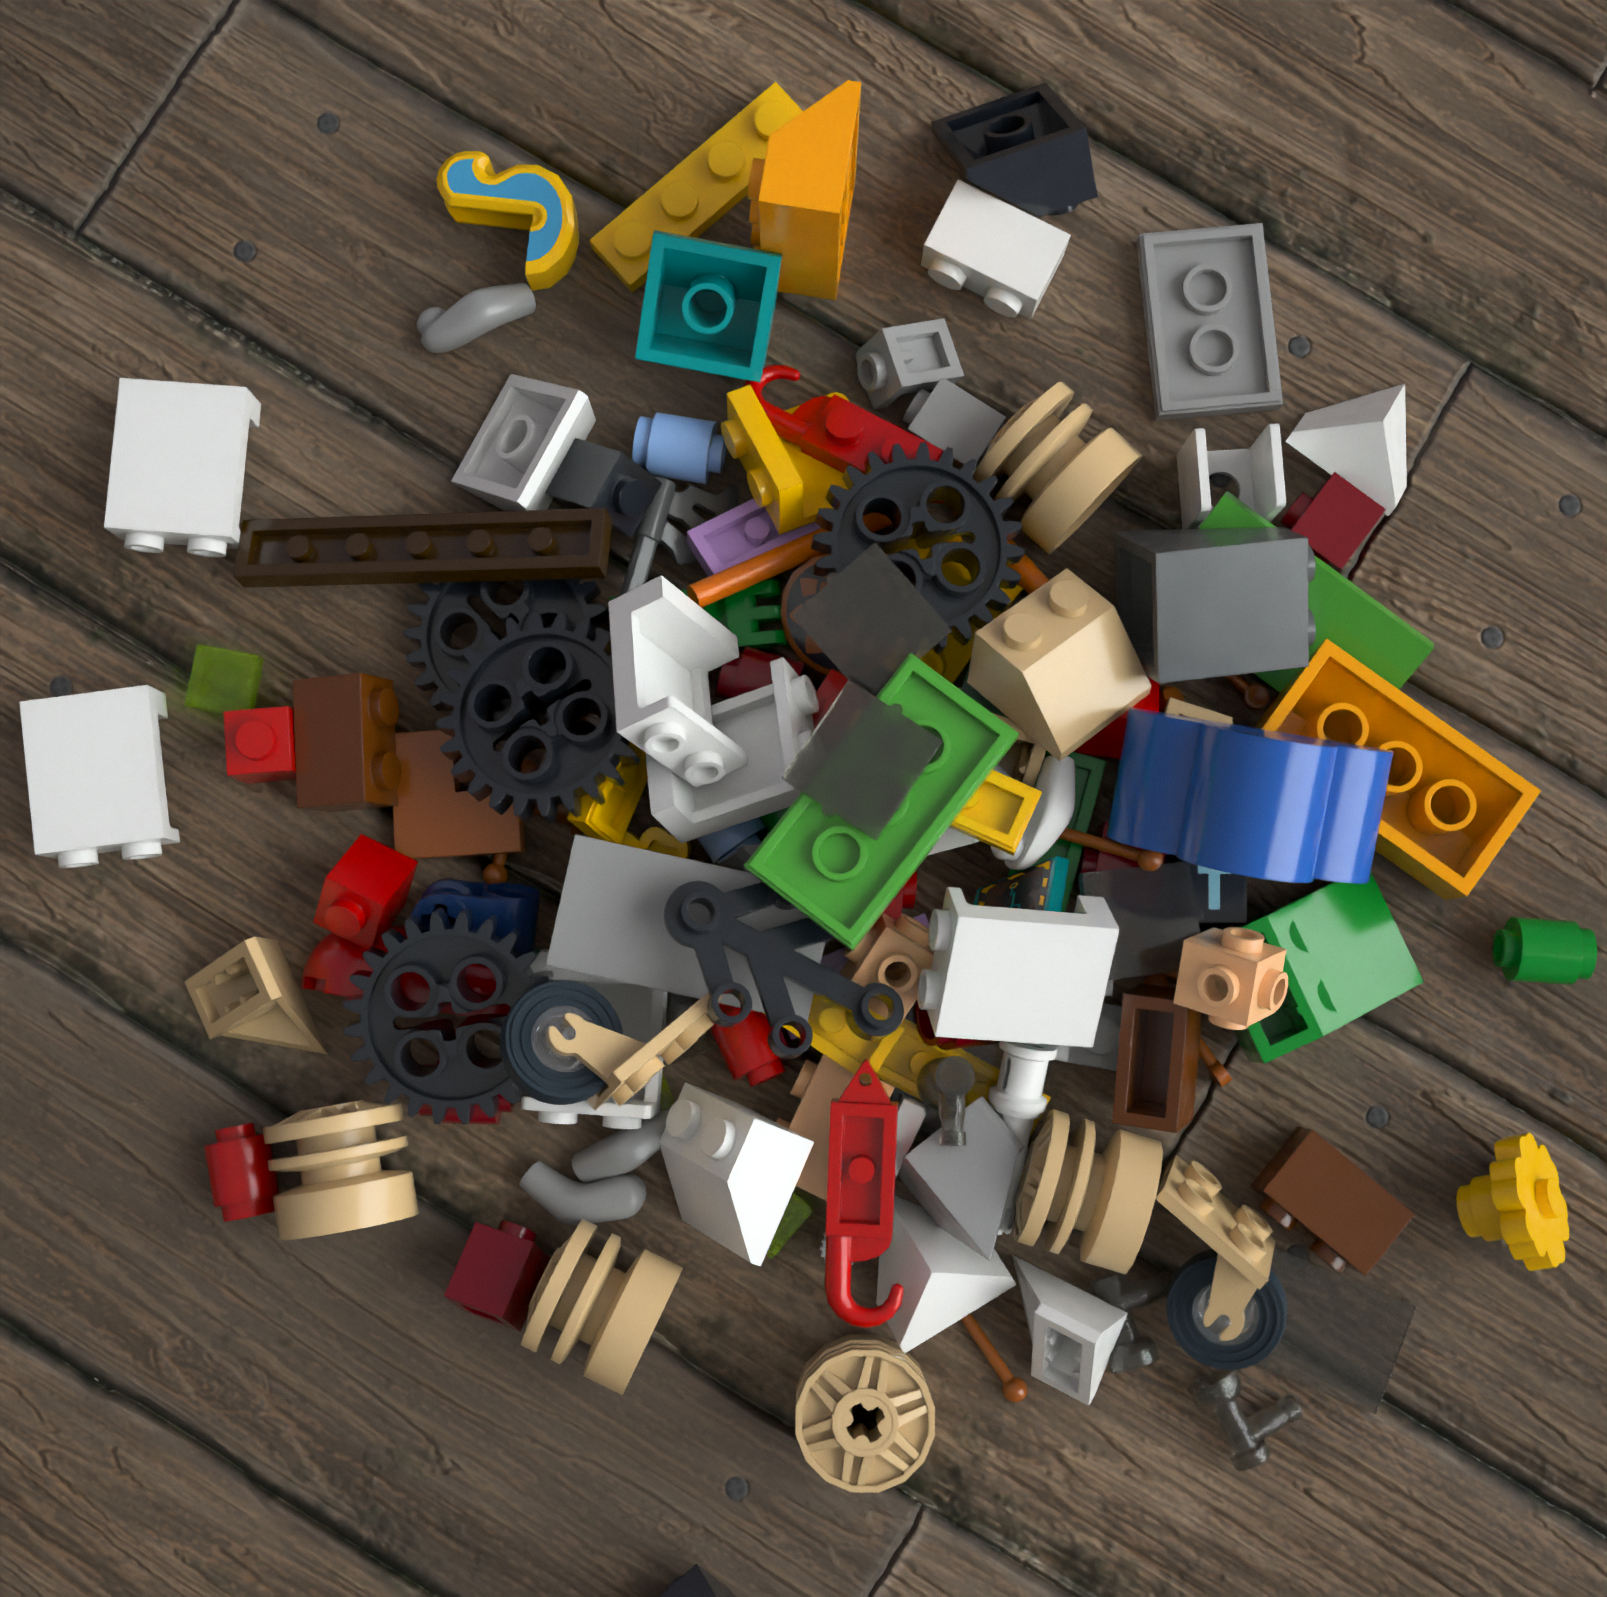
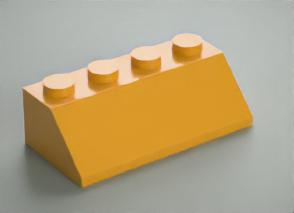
(806, 193)
(1444, 795)

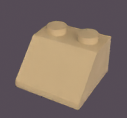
(1058, 664)

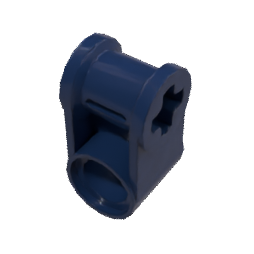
(512, 903)

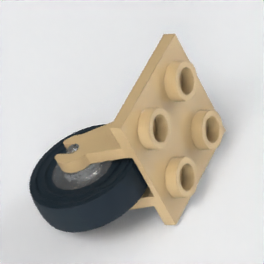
(570, 1045)
(1227, 1299)

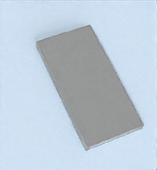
(616, 927)

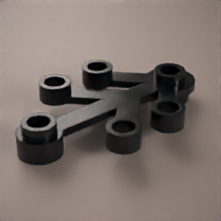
(770, 958)

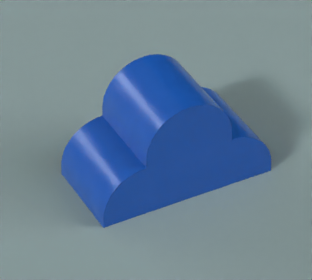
(1249, 798)

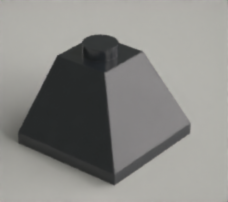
(1023, 150)

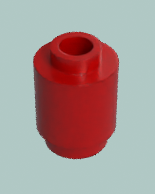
(747, 1047)
(241, 1173)

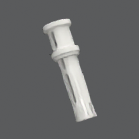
(1020, 1101)

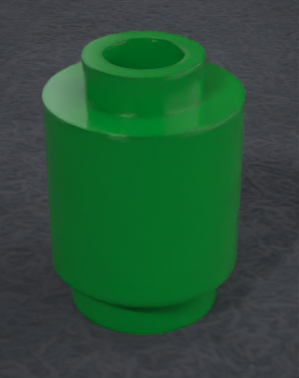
(1544, 951)

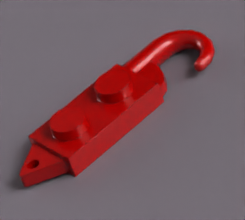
(835, 428)
(860, 1193)

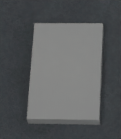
(1209, 321)

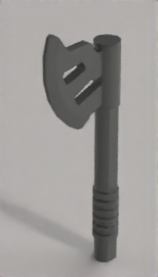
(656, 530)

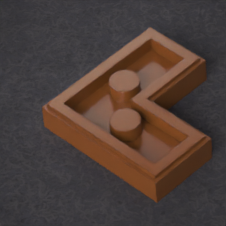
(436, 817)

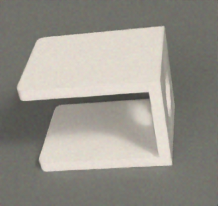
(1254, 470)

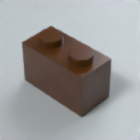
(345, 743)
(1156, 1060)
(1331, 1202)

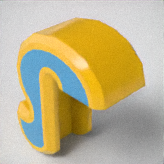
(515, 199)

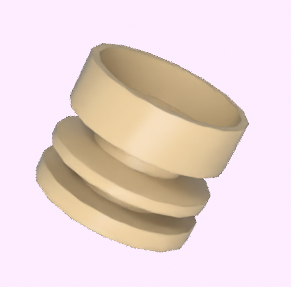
(1056, 466)
(340, 1171)
(1088, 1191)
(600, 1305)
(870, 1373)

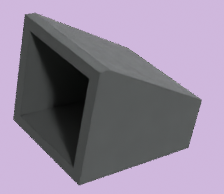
(1215, 600)

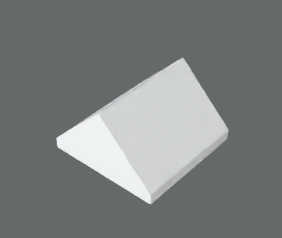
(524, 443)

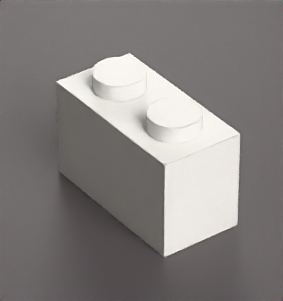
(993, 251)

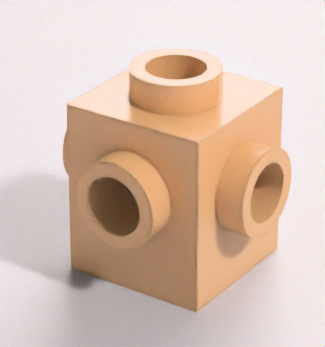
(893, 956)
(1231, 977)

